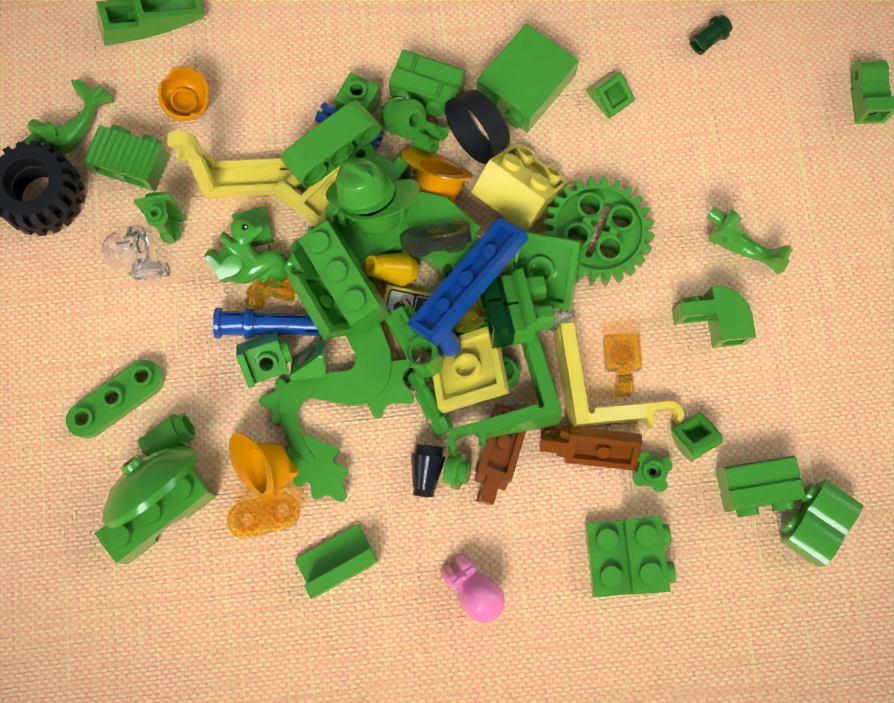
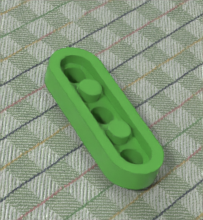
(131, 395)

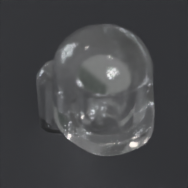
(131, 251)

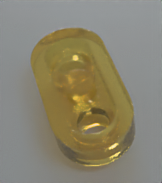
(264, 515)

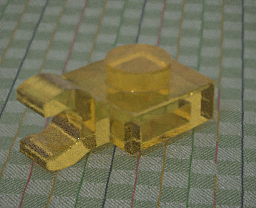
(622, 356)

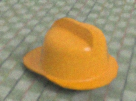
(436, 173)
(261, 465)

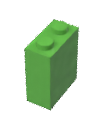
(527, 77)

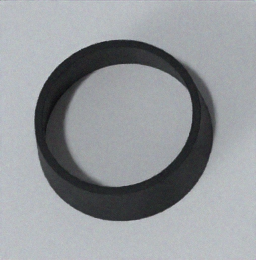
(468, 134)

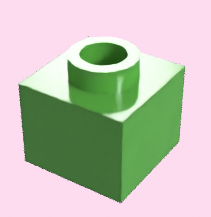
(368, 93)

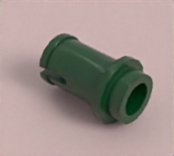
(717, 29)

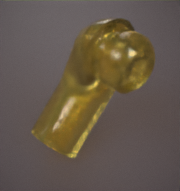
(268, 288)

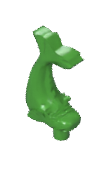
(69, 135)
(733, 238)

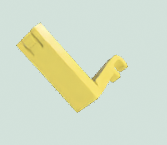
(228, 177)
(575, 392)

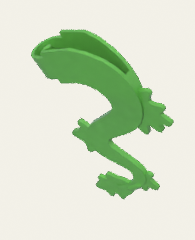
(374, 377)

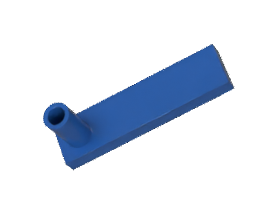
(465, 285)

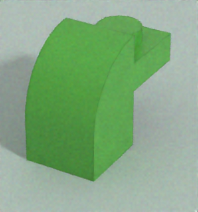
(726, 313)

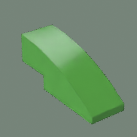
(140, 19)

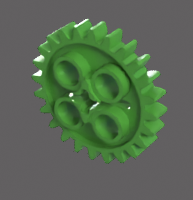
(627, 242)

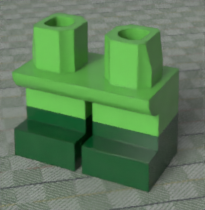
(510, 309)

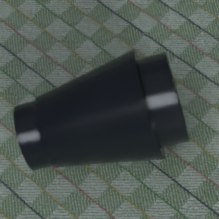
(426, 469)

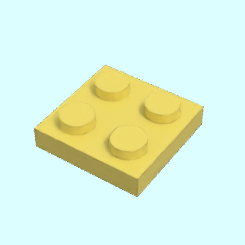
(471, 374)

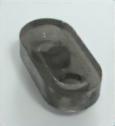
(429, 238)

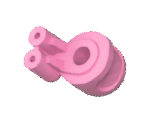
(476, 592)

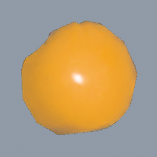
(184, 94)

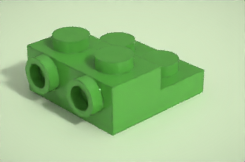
(629, 557)

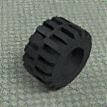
(58, 200)

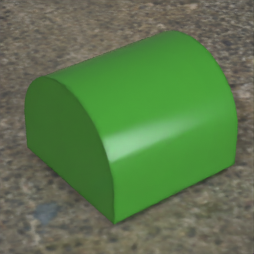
(696, 436)

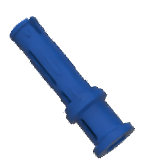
(249, 323)

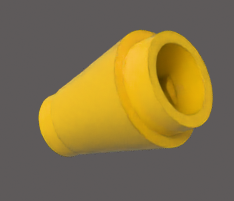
(392, 268)

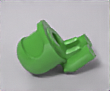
(408, 120)

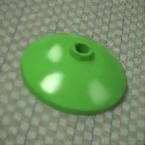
(146, 482)

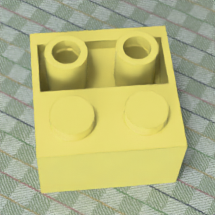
(519, 186)

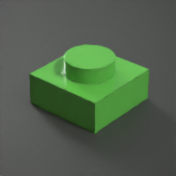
(257, 216)

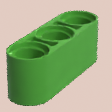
(331, 143)

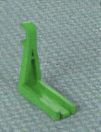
(521, 419)

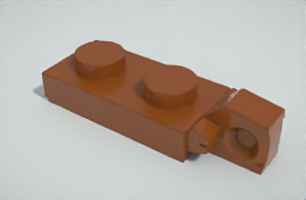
(592, 446)
(497, 461)

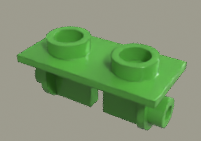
(163, 214)

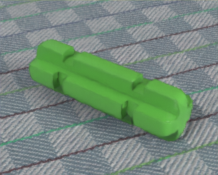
(427, 401)

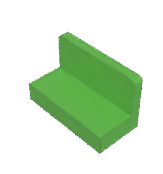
(336, 561)

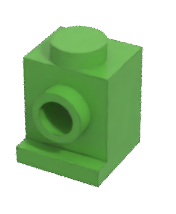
(253, 351)

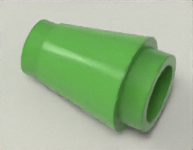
(171, 432)

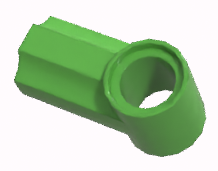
(413, 344)

